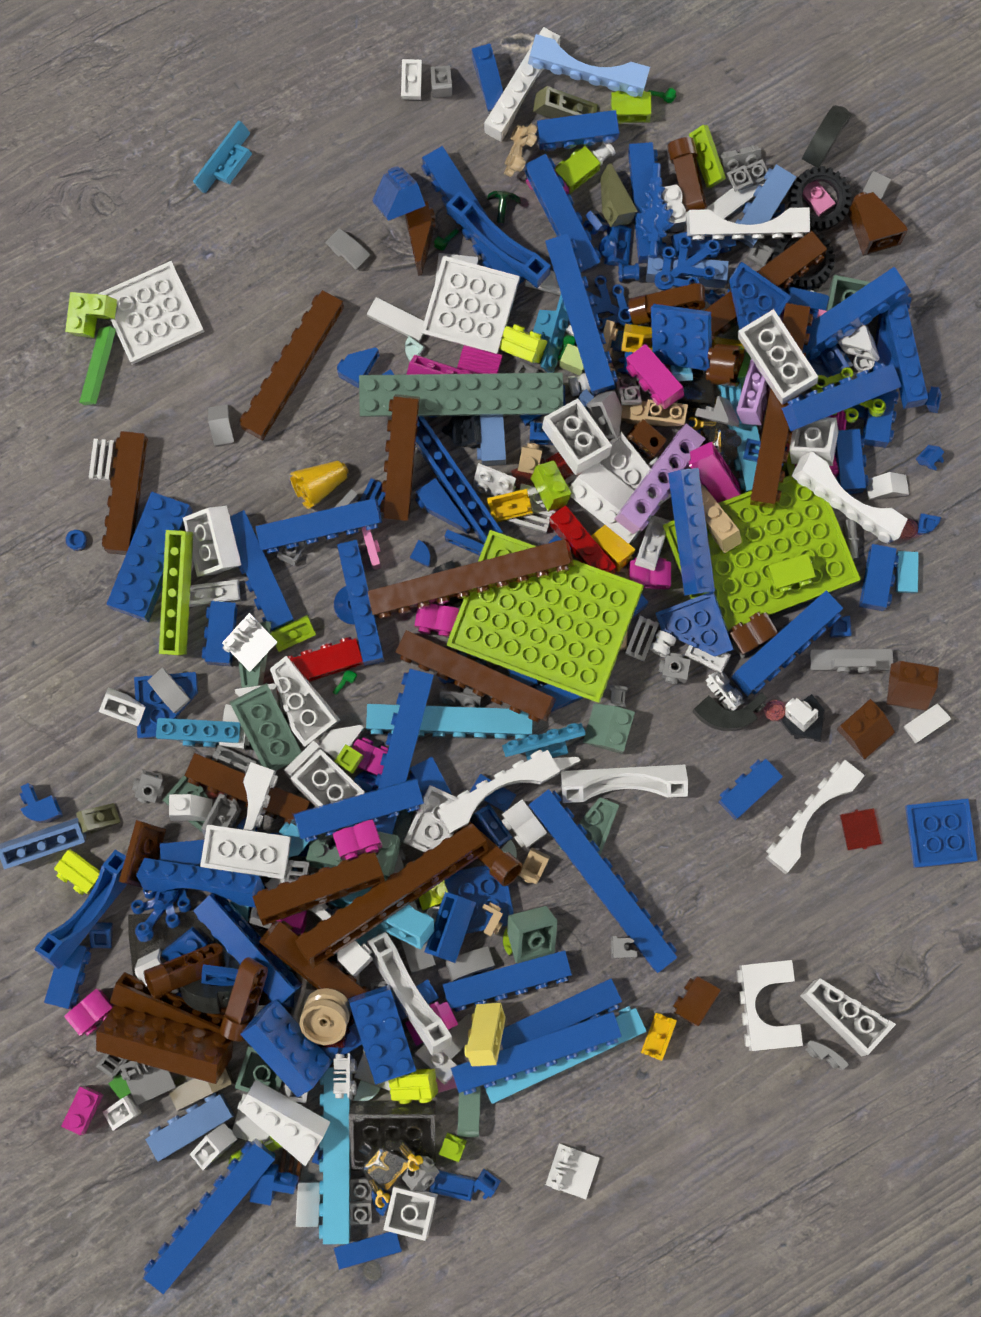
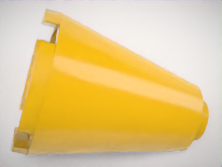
(318, 481)

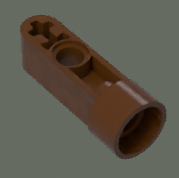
(683, 156)
(687, 296)
(502, 865)
(182, 970)
(243, 999)

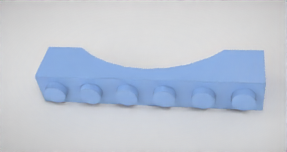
(550, 56)

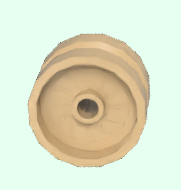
(325, 1016)

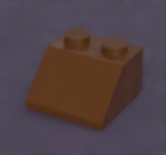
(912, 685)
(866, 729)
(696, 1000)

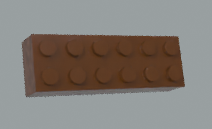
(164, 1044)

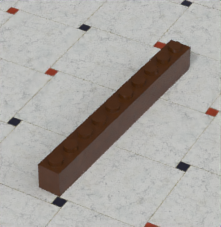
(775, 429)
(471, 578)
(392, 895)

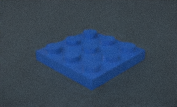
(681, 336)
(941, 833)
(480, 887)

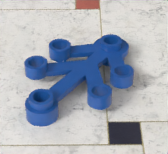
(685, 266)
(604, 305)
(144, 929)

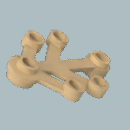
(519, 136)

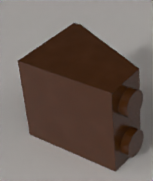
(875, 224)

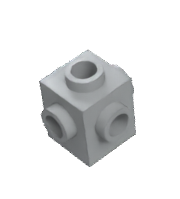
(681, 665)
(150, 780)
(423, 1177)

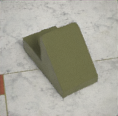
(98, 818)

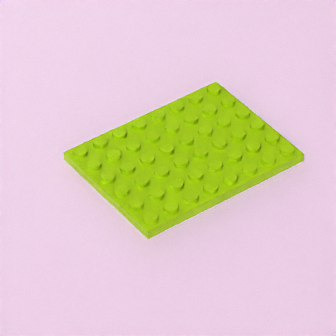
(768, 536)
(551, 627)

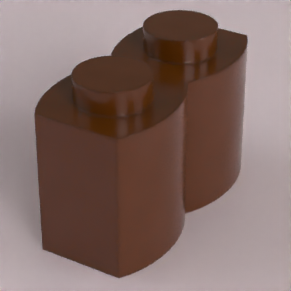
(753, 633)

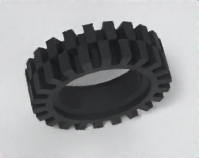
(833, 180)
(824, 271)

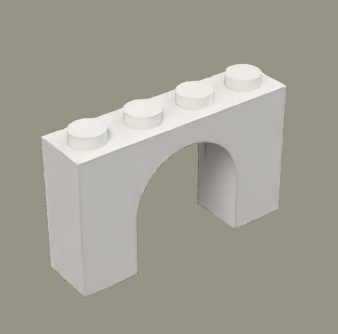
(759, 1034)

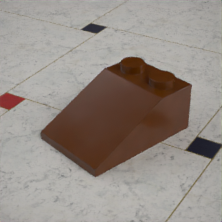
(420, 229)

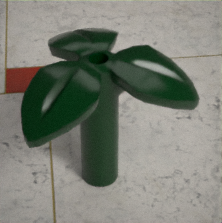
(503, 196)

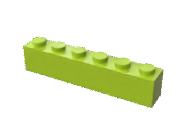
(176, 592)

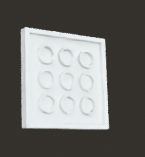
(470, 304)
(153, 313)

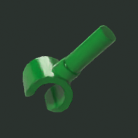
(668, 96)
(441, 243)
(567, 339)
(348, 676)

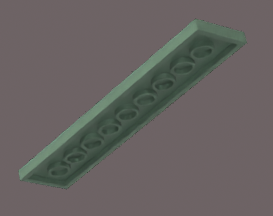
(464, 393)

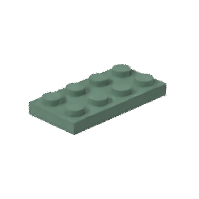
(266, 728)

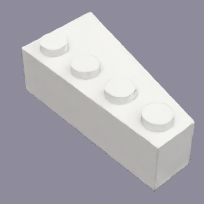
(847, 1016)
(285, 1121)

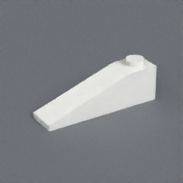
(304, 706)

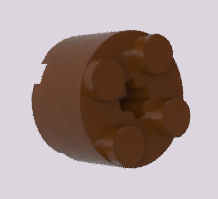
(724, 364)

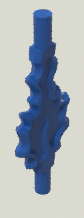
(654, 218)

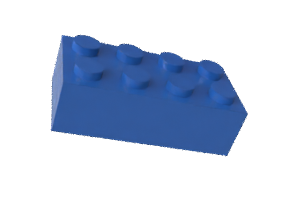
(382, 1034)
(286, 1049)

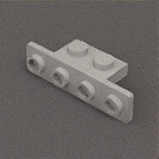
(851, 659)

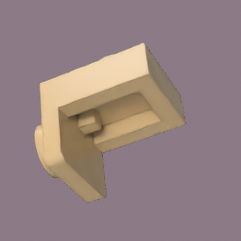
(530, 457)
(534, 866)
(494, 924)

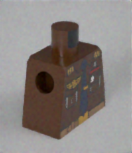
(642, 435)

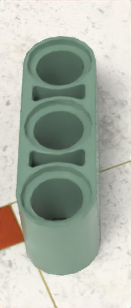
(469, 1114)

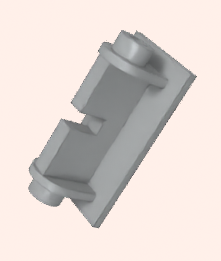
(747, 156)
(451, 695)
(232, 759)

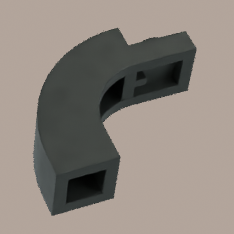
(826, 135)
(718, 718)
(206, 997)

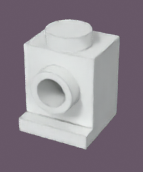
(800, 713)

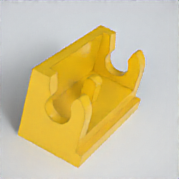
(510, 505)
(614, 547)
(658, 1036)

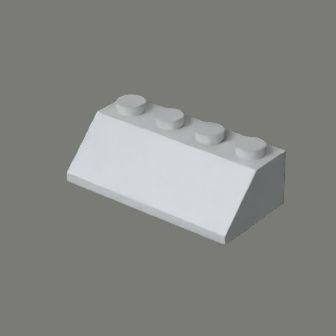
(604, 497)

